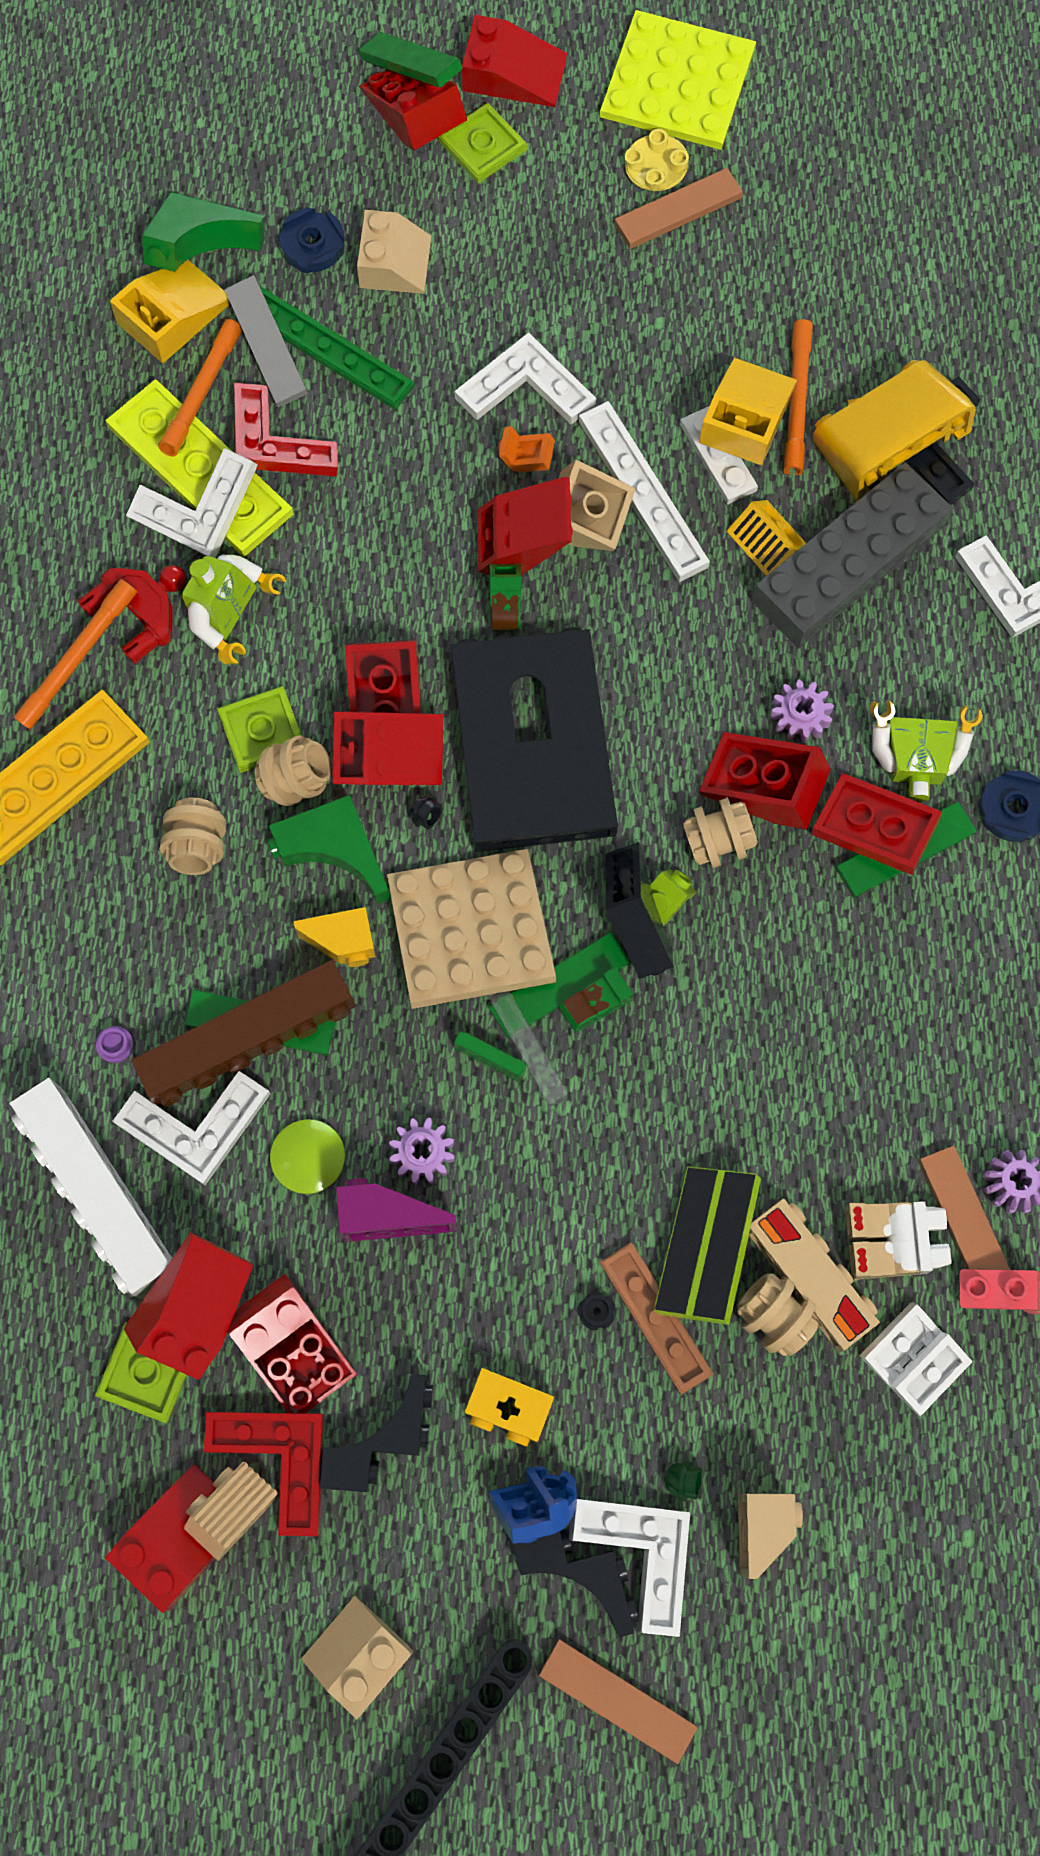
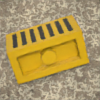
(765, 536)

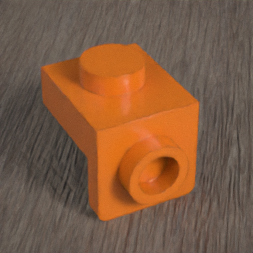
(527, 451)

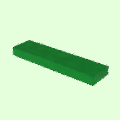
(410, 59)
(864, 874)
(571, 978)
(208, 1006)

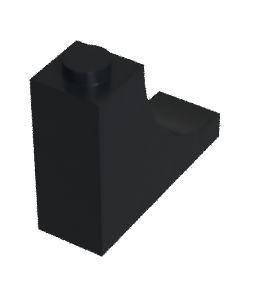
(635, 912)

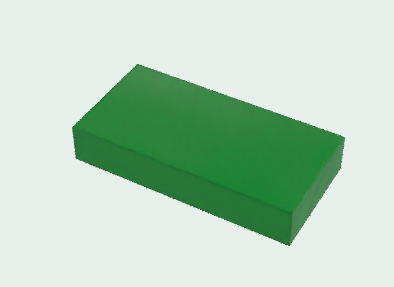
(490, 1056)

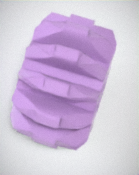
(1005, 1188)

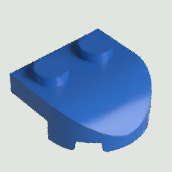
(535, 1507)

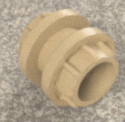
(293, 770)
(720, 833)
(193, 836)
(782, 1318)

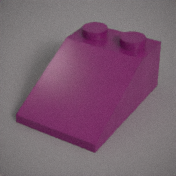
(381, 1213)

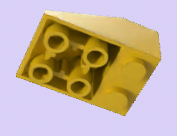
(168, 308)
(746, 411)

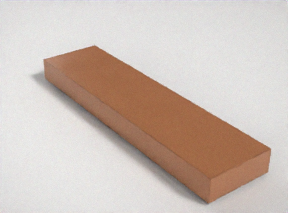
(678, 208)
(963, 1211)
(664, 1333)
(618, 1701)

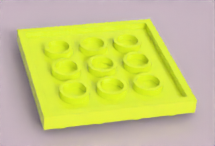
(678, 79)

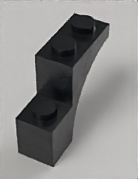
(353, 1465)
(598, 1573)

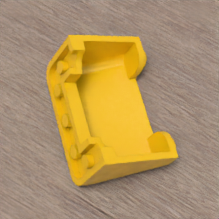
(892, 425)

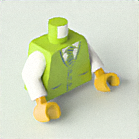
(218, 597)
(920, 749)

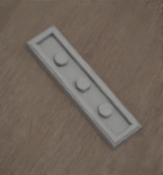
(266, 341)

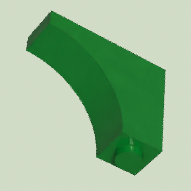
(196, 226)
(332, 837)

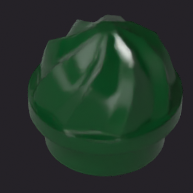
(683, 1480)

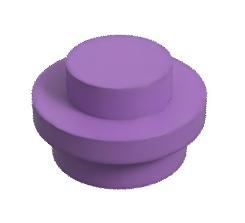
(114, 1044)

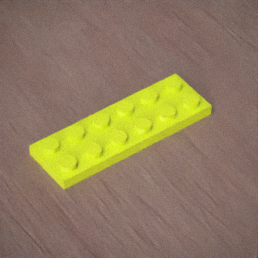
(141, 428)

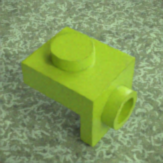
(670, 892)

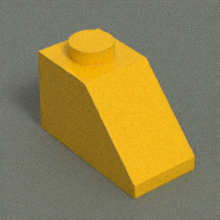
(340, 936)

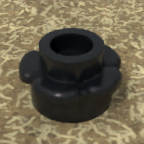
(421, 810)
(606, 1307)

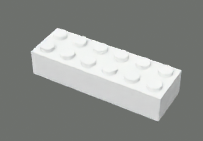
(93, 1186)

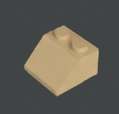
(392, 253)
(596, 506)
(765, 1529)
(356, 1657)

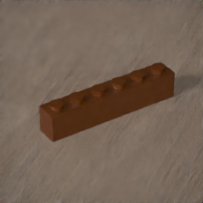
(243, 1034)

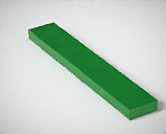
(338, 353)

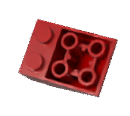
(415, 108)
(524, 525)
(387, 748)
(289, 1347)

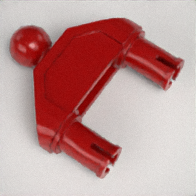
(149, 605)

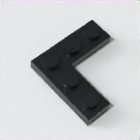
(938, 468)

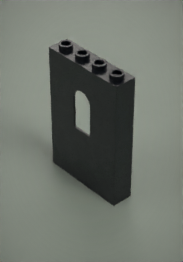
(538, 787)

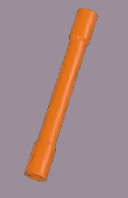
(179, 427)
(795, 445)
(110, 609)

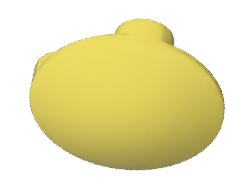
(656, 161)

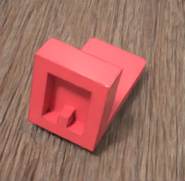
(1000, 1290)

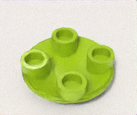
(307, 1156)

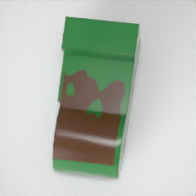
(505, 596)
(596, 1000)

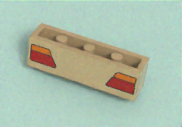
(804, 1260)

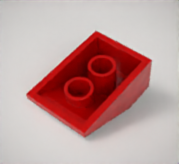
(511, 63)
(384, 676)
(770, 776)
(190, 1307)
(157, 1549)

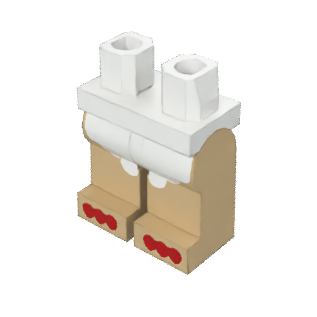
(906, 1236)

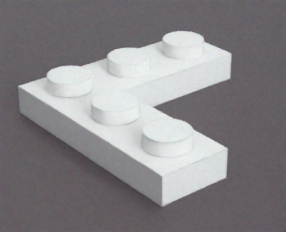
(521, 363)
(726, 470)
(210, 522)
(1012, 604)
(201, 1150)
(664, 1541)

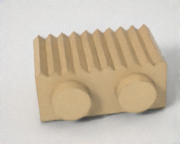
(229, 1510)

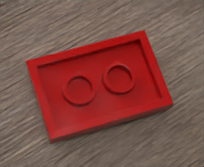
(877, 823)

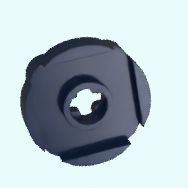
(315, 256)
(999, 818)

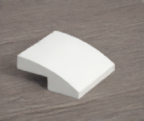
(928, 1371)

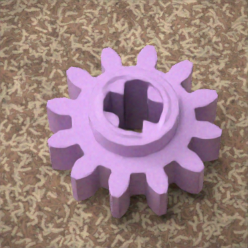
(801, 722)
(407, 1153)

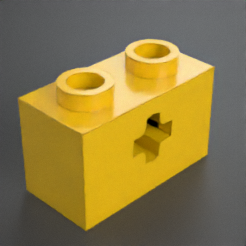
(496, 1388)

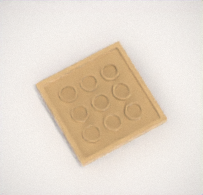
(470, 928)

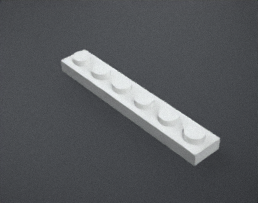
(649, 499)

